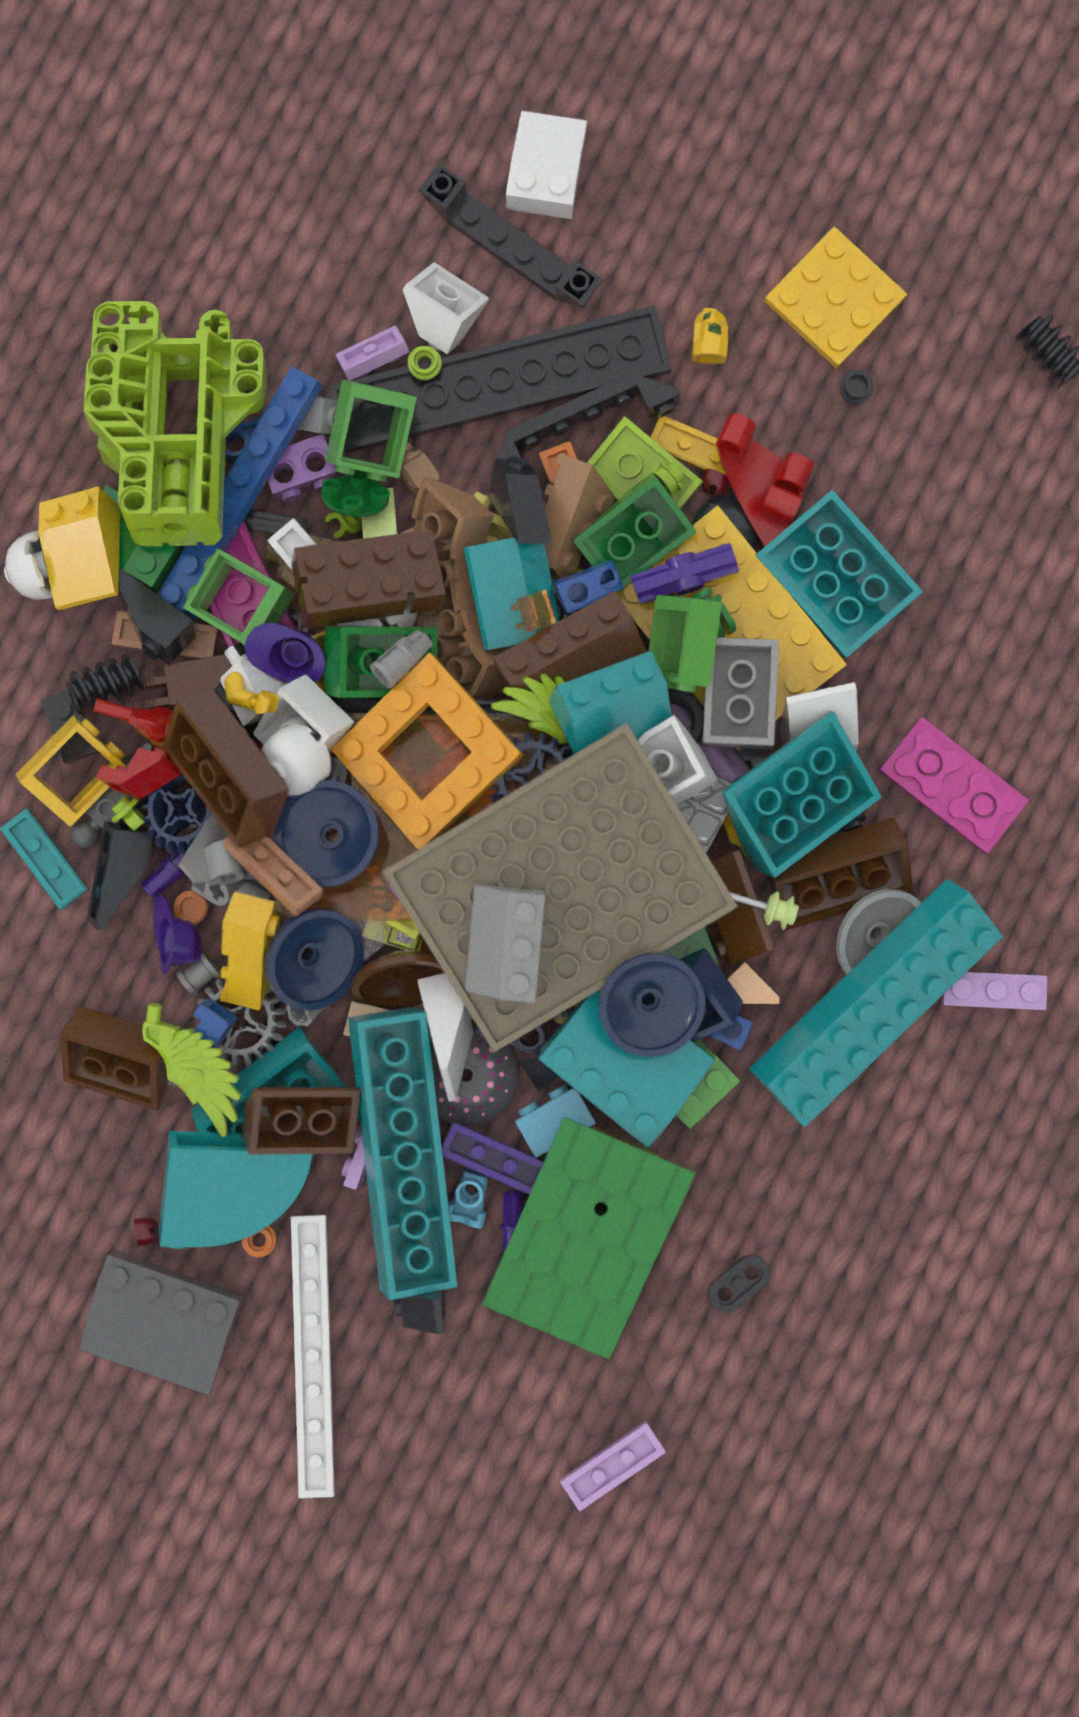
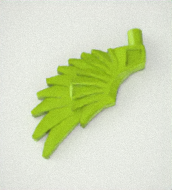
(534, 705)
(194, 1067)

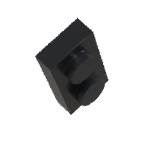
(58, 711)

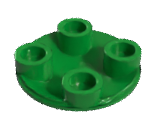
(355, 495)

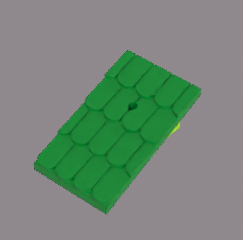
(583, 1268)

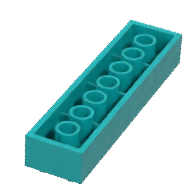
(876, 1002)
(402, 1152)

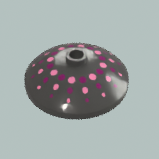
(489, 1089)

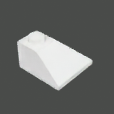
(443, 306)

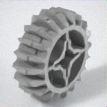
(268, 1032)

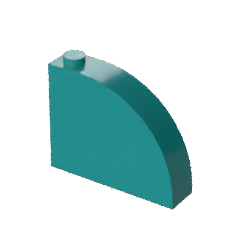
(221, 1192)

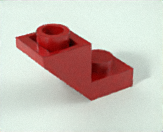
(144, 775)

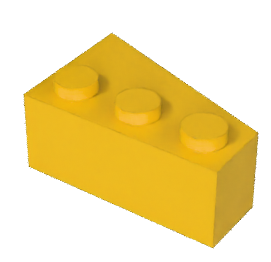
(246, 940)

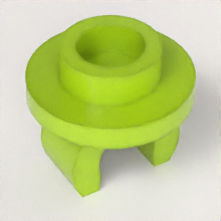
(348, 524)
(125, 809)

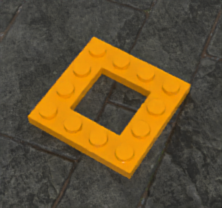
(363, 746)

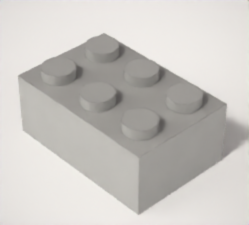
(742, 694)

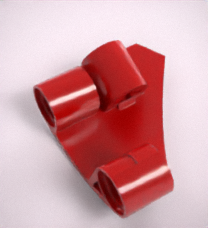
(762, 481)

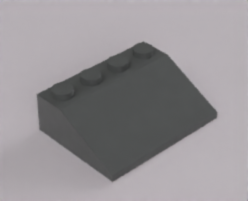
(160, 1321)

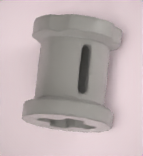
(198, 974)

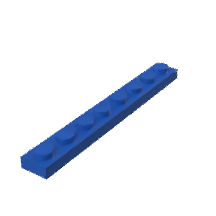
(247, 478)

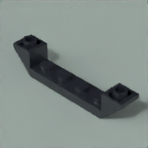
(507, 243)
(655, 397)

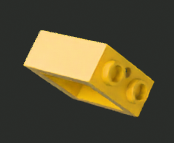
(89, 795)

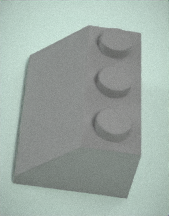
(505, 942)

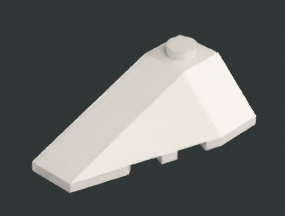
(677, 759)

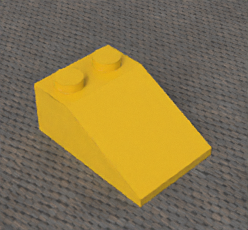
(81, 546)

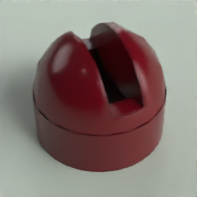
(715, 481)
(143, 1233)

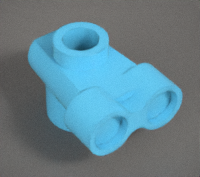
(467, 1205)

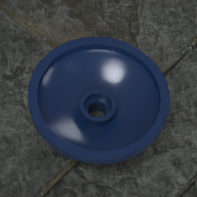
(305, 830)
(326, 968)
(665, 1020)

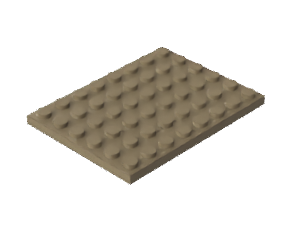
(614, 870)

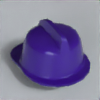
(284, 652)
(175, 937)

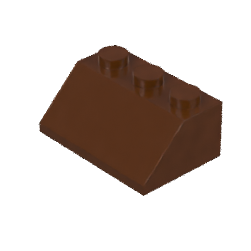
(743, 929)
(112, 1058)
(301, 1120)

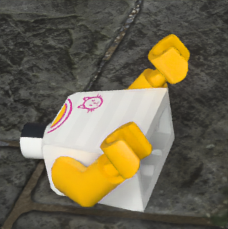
(249, 688)

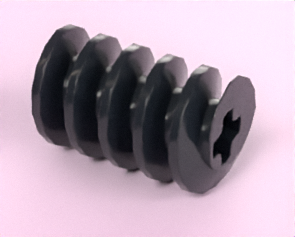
(1051, 348)
(103, 682)

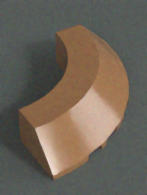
(457, 523)

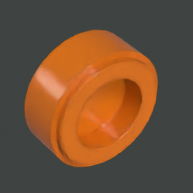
(191, 907)

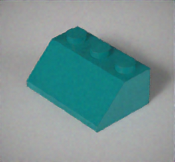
(498, 577)
(610, 697)

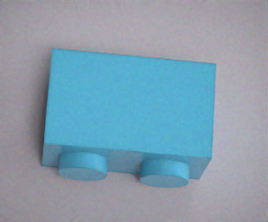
(541, 1122)

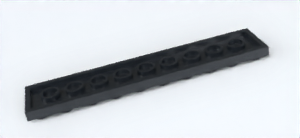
(514, 376)

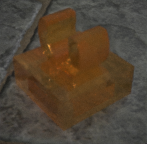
(535, 611)

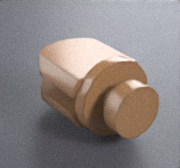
(415, 467)

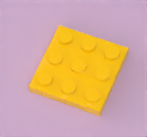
(835, 297)

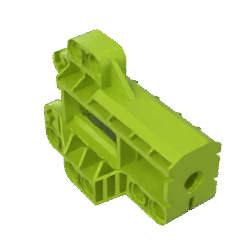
(169, 482)

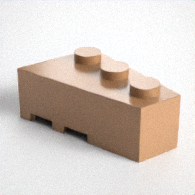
(572, 505)

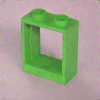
(397, 437)
(215, 572)
(685, 640)

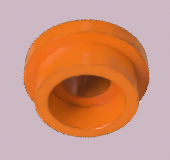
(260, 1250)

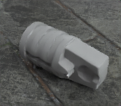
(400, 658)

